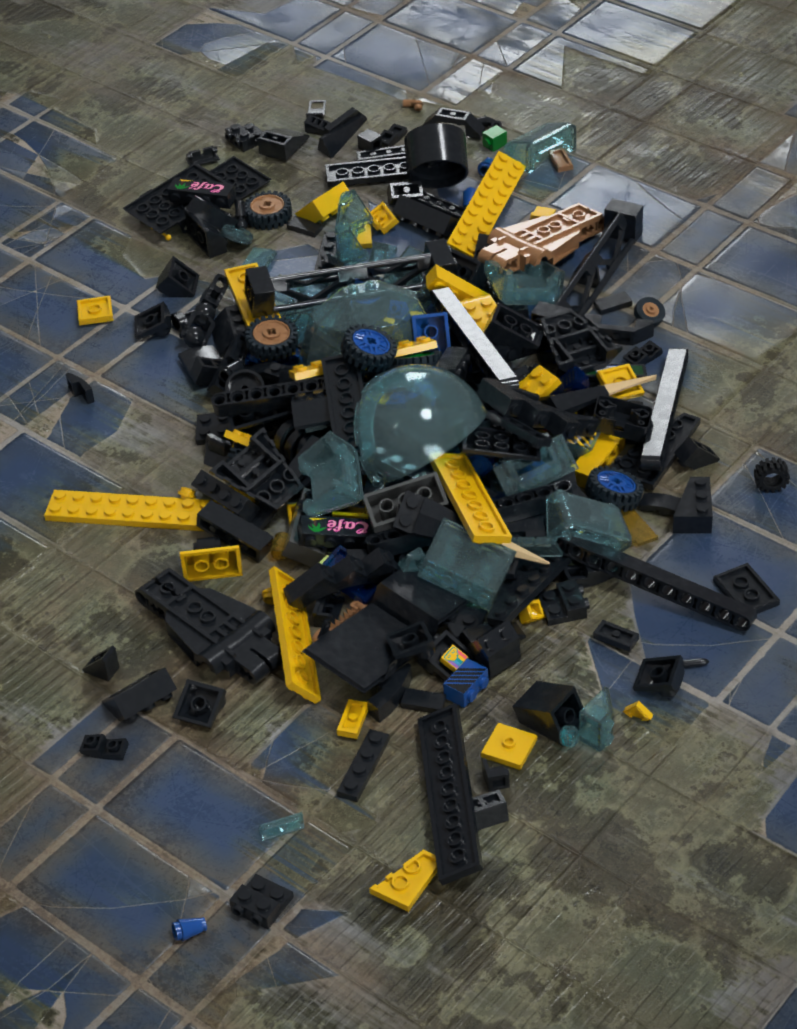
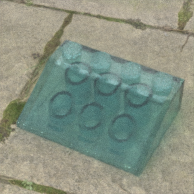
(466, 567)

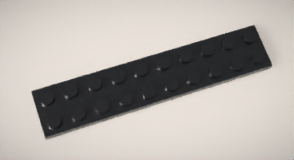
(449, 795)

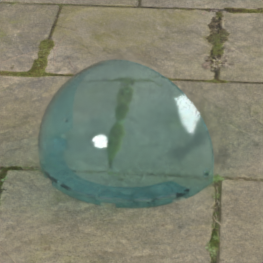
(412, 419)

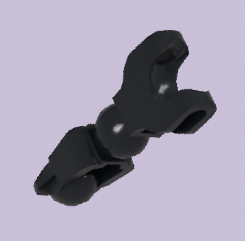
(204, 314)

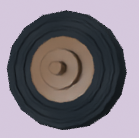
(649, 309)

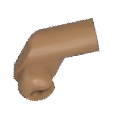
(417, 104)

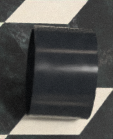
(436, 155)

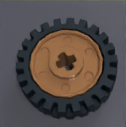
(268, 210)
(271, 338)

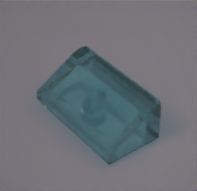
(281, 826)

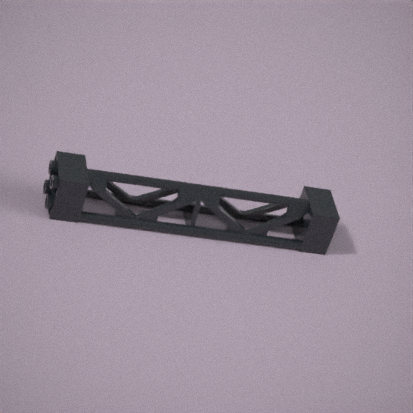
(621, 222)
(261, 288)

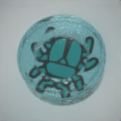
(569, 736)

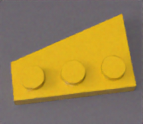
(407, 883)

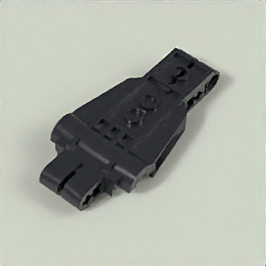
(213, 626)

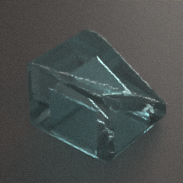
(412, 561)

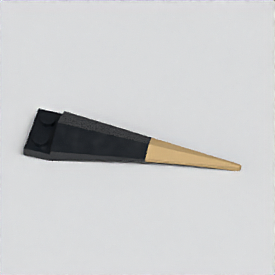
(579, 399)
(423, 516)

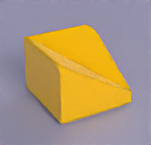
(532, 612)

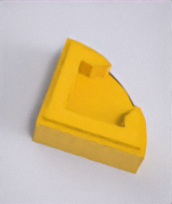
(638, 710)

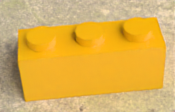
(323, 205)
(211, 563)

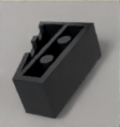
(695, 508)

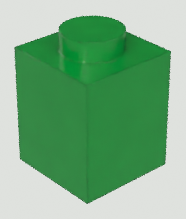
(494, 138)

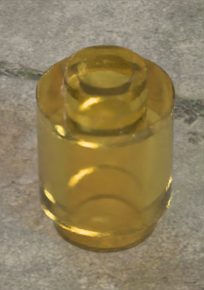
(278, 546)

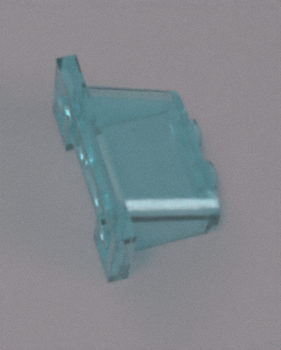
(519, 476)

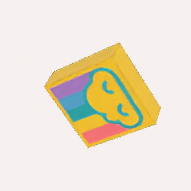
(453, 658)

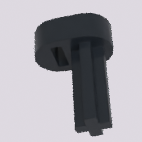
(178, 319)

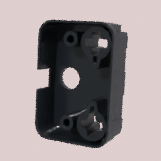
(622, 414)

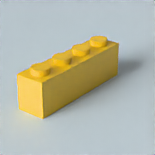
(440, 278)
(603, 453)

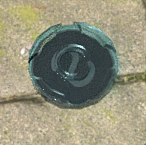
(237, 235)

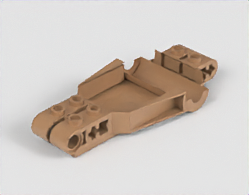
(542, 237)

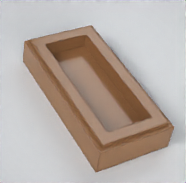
(560, 160)

